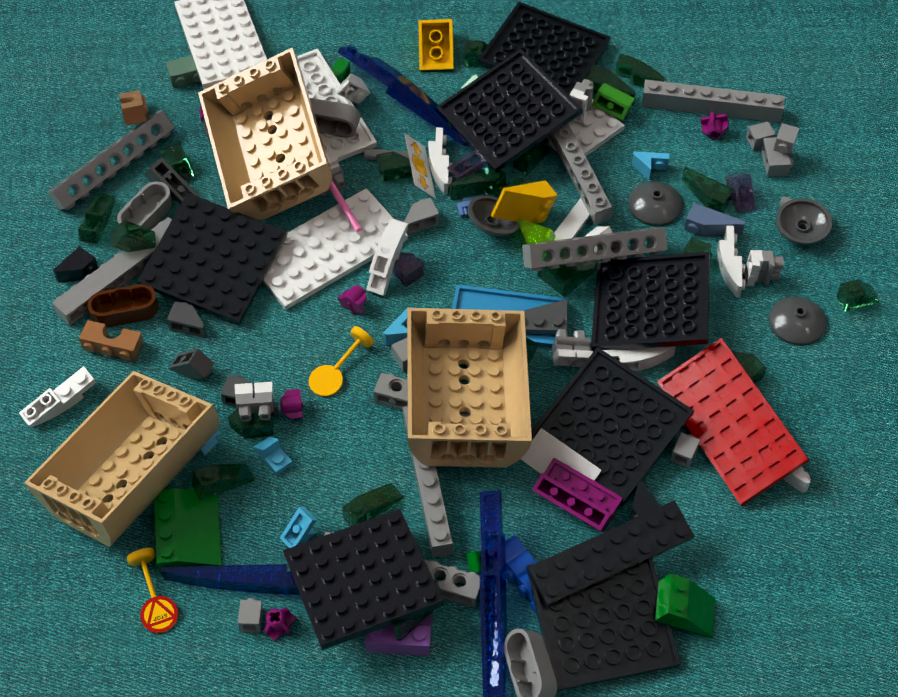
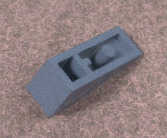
(709, 222)

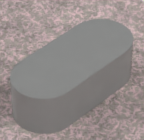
(335, 118)
(148, 205)
(529, 664)

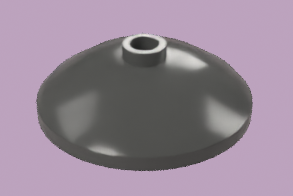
(655, 203)
(480, 214)
(807, 215)
(795, 327)

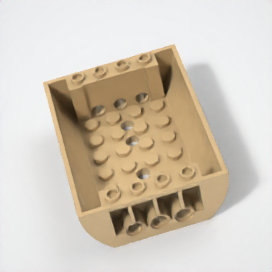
(248, 151)
(495, 397)
(114, 452)

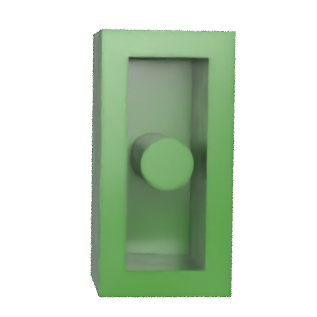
(613, 101)

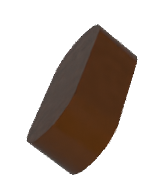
(123, 305)

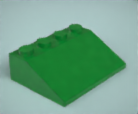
(186, 529)

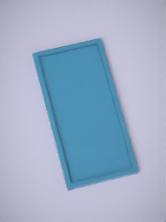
(492, 299)

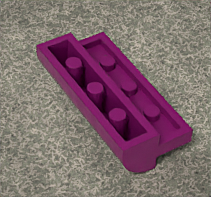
(578, 494)

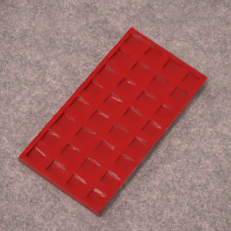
(734, 422)

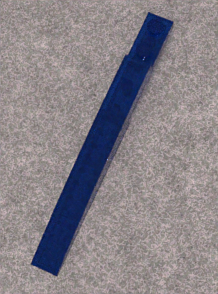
(401, 89)
(243, 578)
(493, 594)

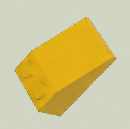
(436, 44)
(525, 201)

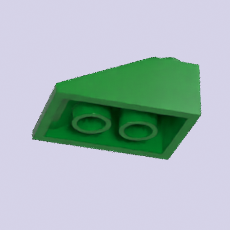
(685, 605)

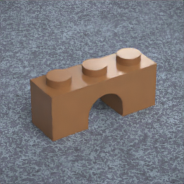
(133, 107)
(125, 346)

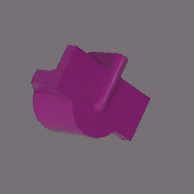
(715, 125)
(354, 299)
(292, 404)
(279, 622)

